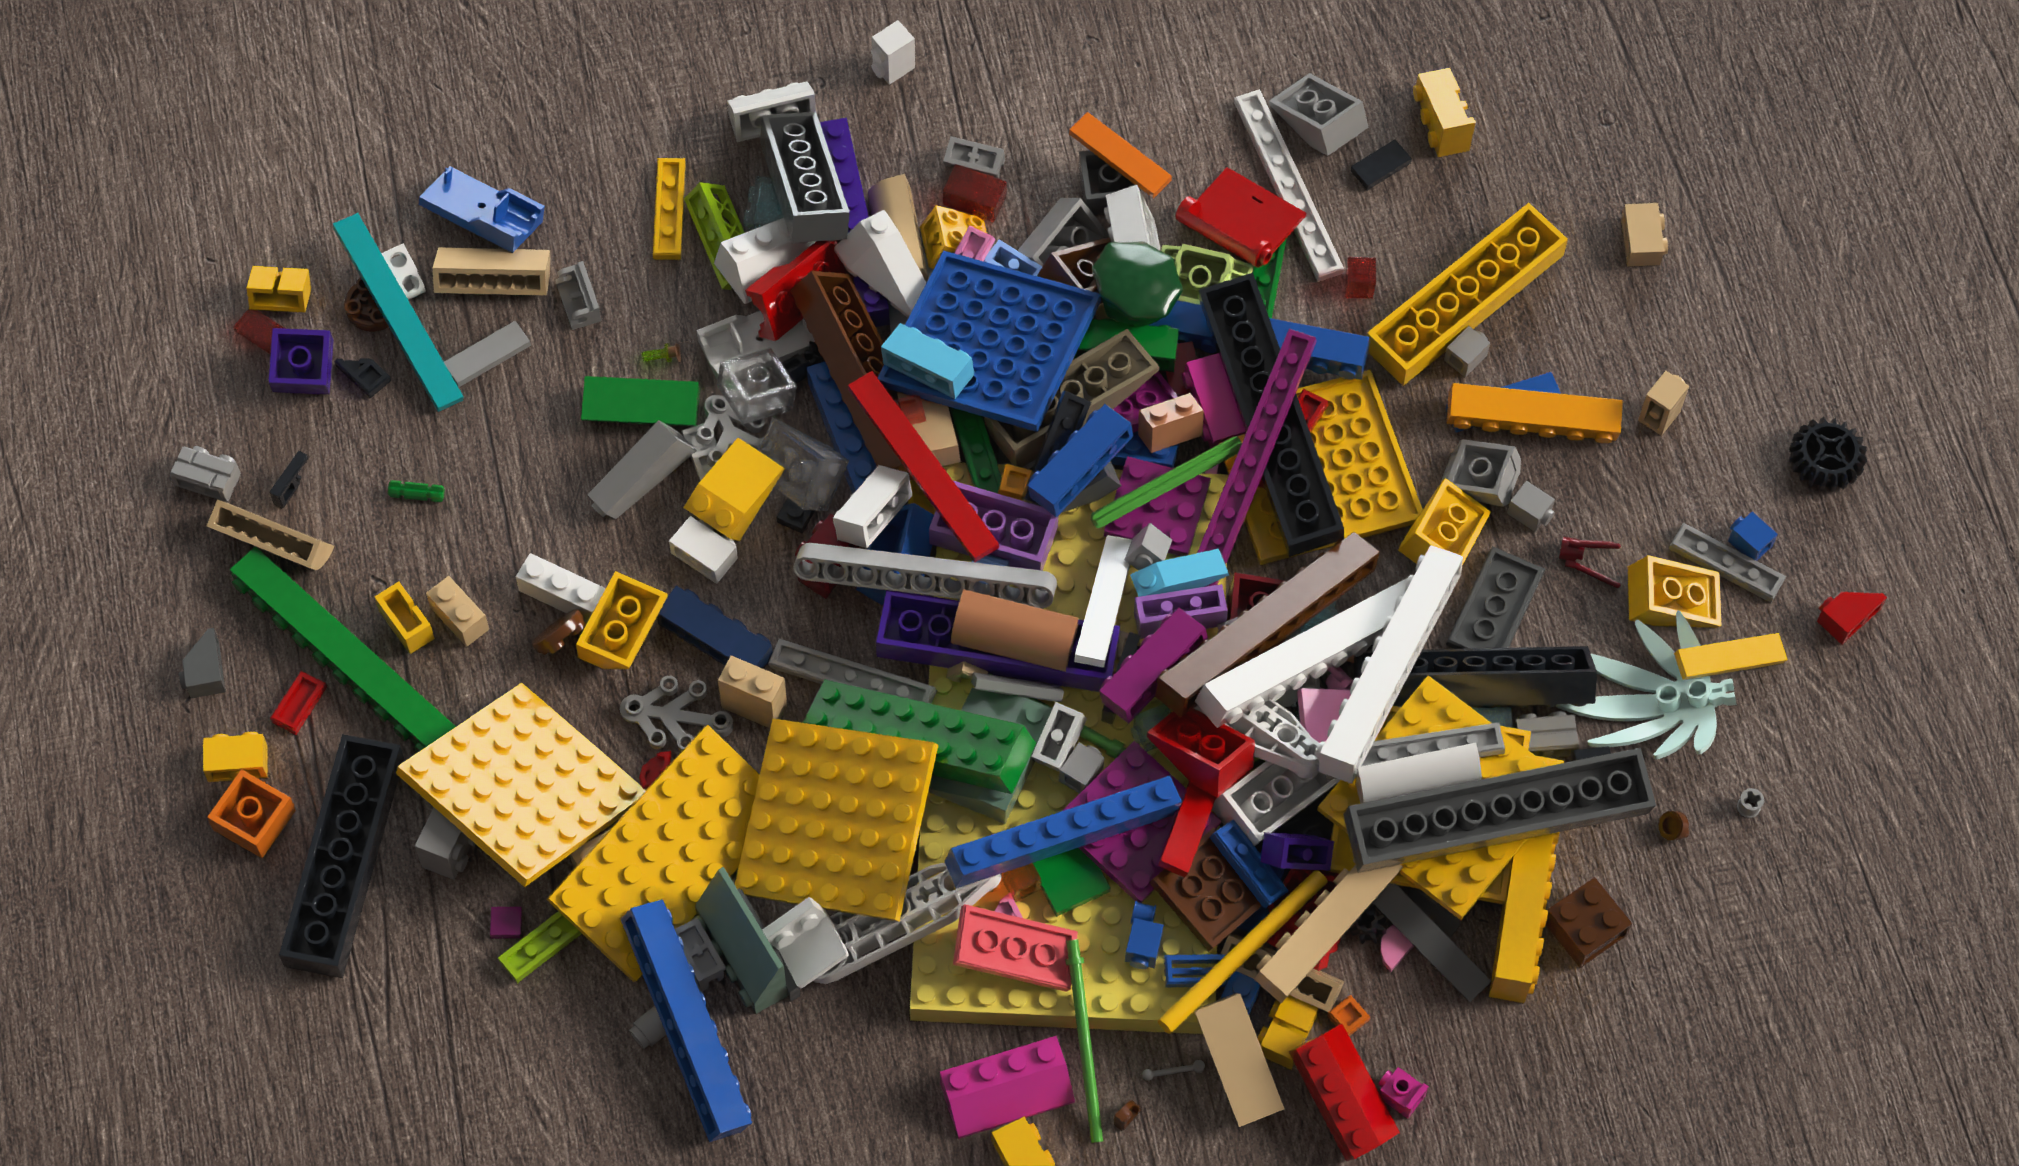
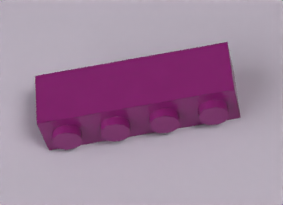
(1136, 679)

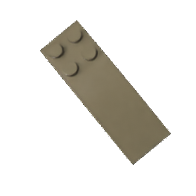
(1100, 376)

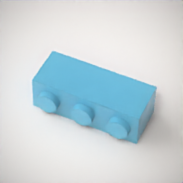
(927, 360)

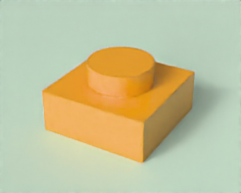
(1013, 481)

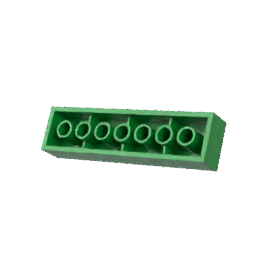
(970, 745)

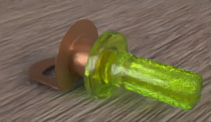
(667, 352)

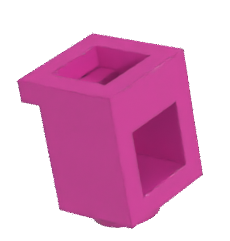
(1402, 1101)

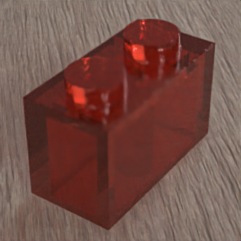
(974, 193)

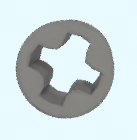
(1746, 809)

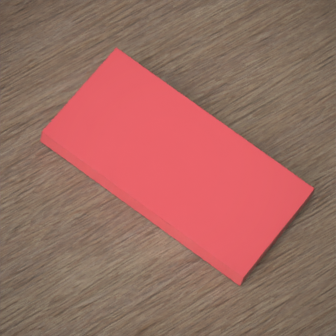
(1013, 947)

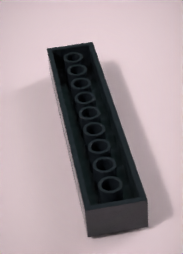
(1294, 471)

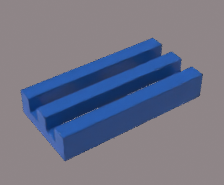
(1188, 959)

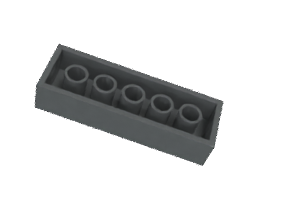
(804, 177)

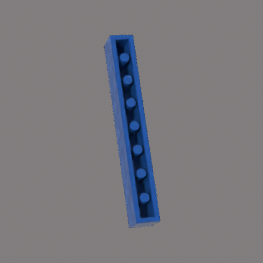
(1333, 354)
(1062, 831)
(686, 1020)

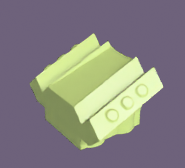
(1203, 268)

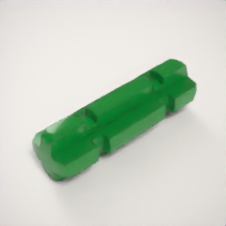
(416, 491)

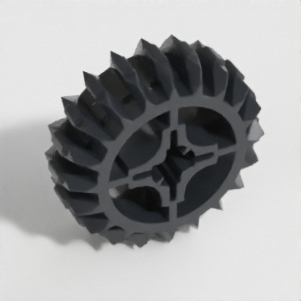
(1829, 469)

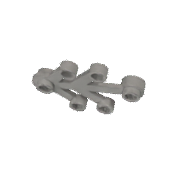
(730, 433)
(671, 713)

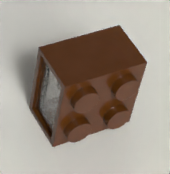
(1587, 922)

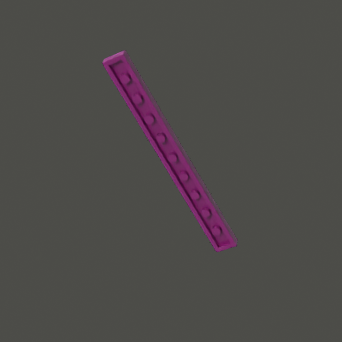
(1258, 444)

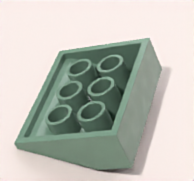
(1007, 708)
(741, 944)

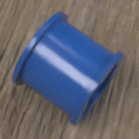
(1143, 912)

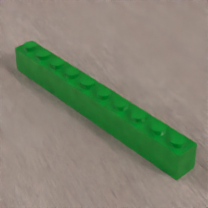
(339, 650)

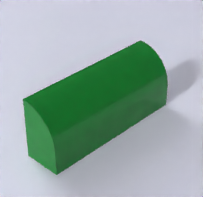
(640, 401)

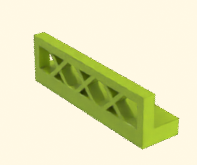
(708, 219)

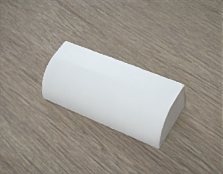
(1418, 773)

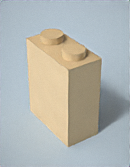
(752, 692)

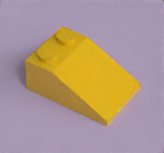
(734, 489)
(1447, 522)
(1663, 587)

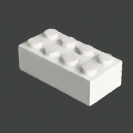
(1269, 799)

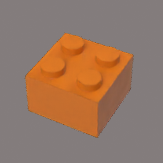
(251, 813)

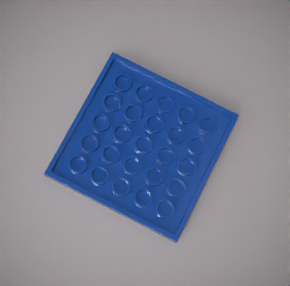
(1013, 328)

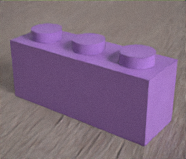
(1203, 604)

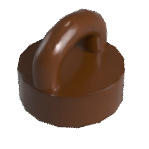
(1674, 825)

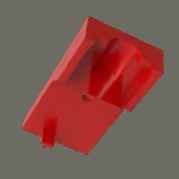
(772, 291)

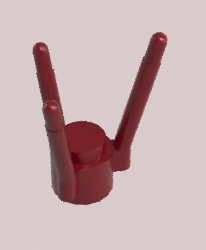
(1574, 549)

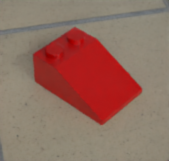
(1202, 752)

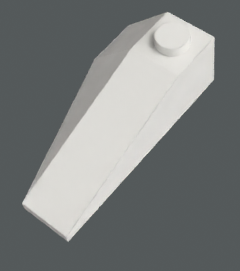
(883, 261)

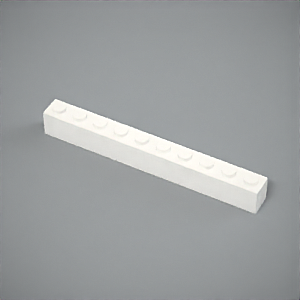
(1298, 659)
(1389, 665)

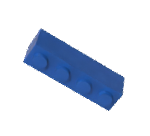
(1080, 460)

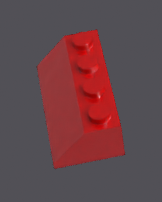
(1344, 1092)

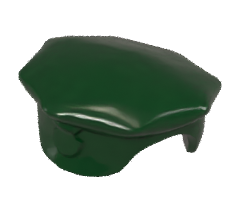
(1136, 282)

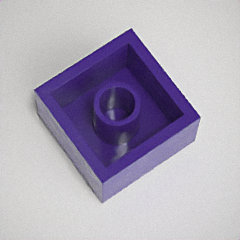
(301, 361)

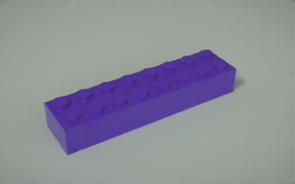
(920, 632)

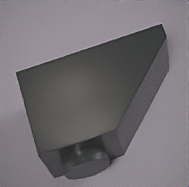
(203, 667)

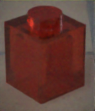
(1360, 277)

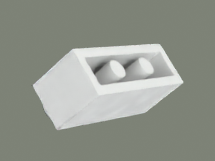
(872, 506)
(558, 586)

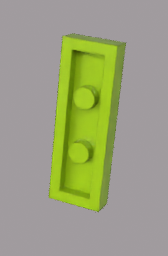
(538, 946)

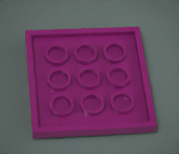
(1133, 855)

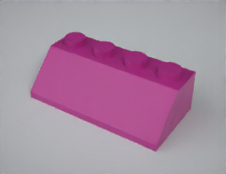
(1007, 1087)

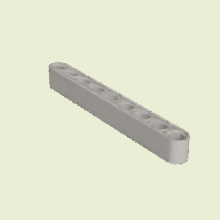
(912, 566)

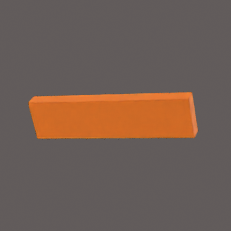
(1120, 155)

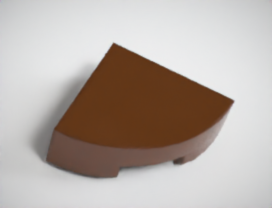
(1126, 1115)

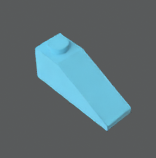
(1180, 573)

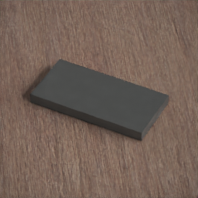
(1496, 602)

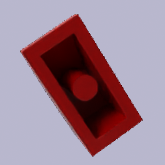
(1849, 613)

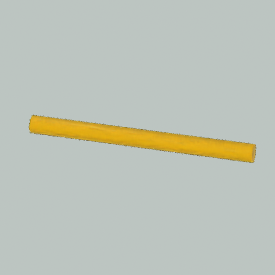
(1242, 951)

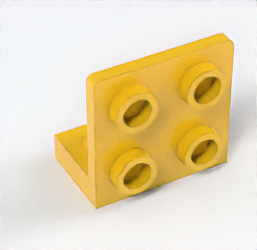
(944, 231)

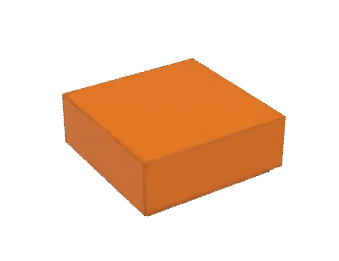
(1350, 1014)

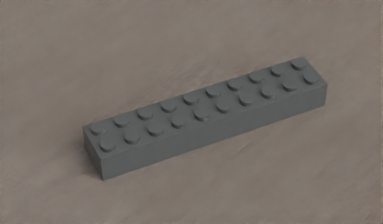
(1499, 809)

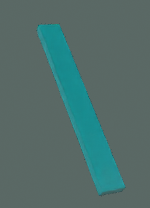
(398, 312)

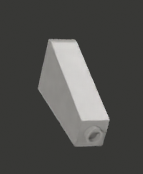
(640, 470)

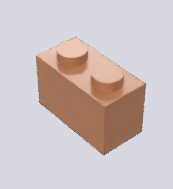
(1170, 422)

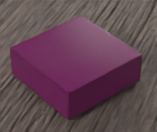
(506, 923)

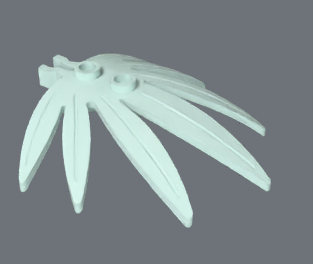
(1676, 702)

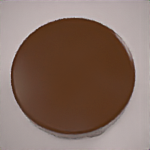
(362, 309)
(552, 637)

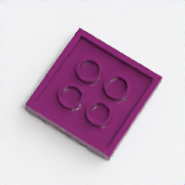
(1172, 513)

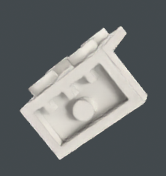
(806, 941)

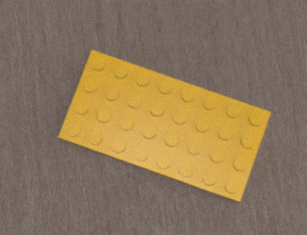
(663, 847)

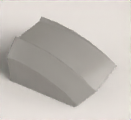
(1484, 471)

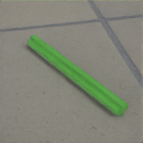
(1166, 482)

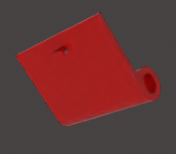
(1241, 217)

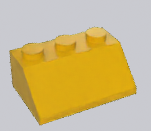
(620, 623)

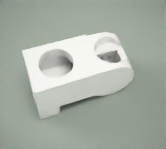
(404, 271)

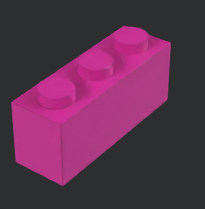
(1213, 392)

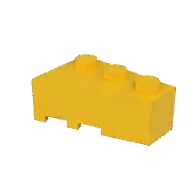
(1444, 112)

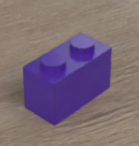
(1297, 851)

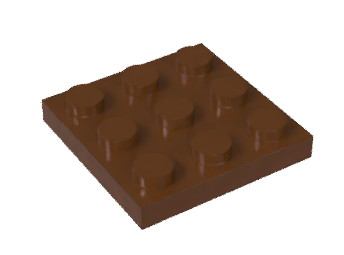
(1210, 897)

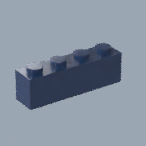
(711, 631)

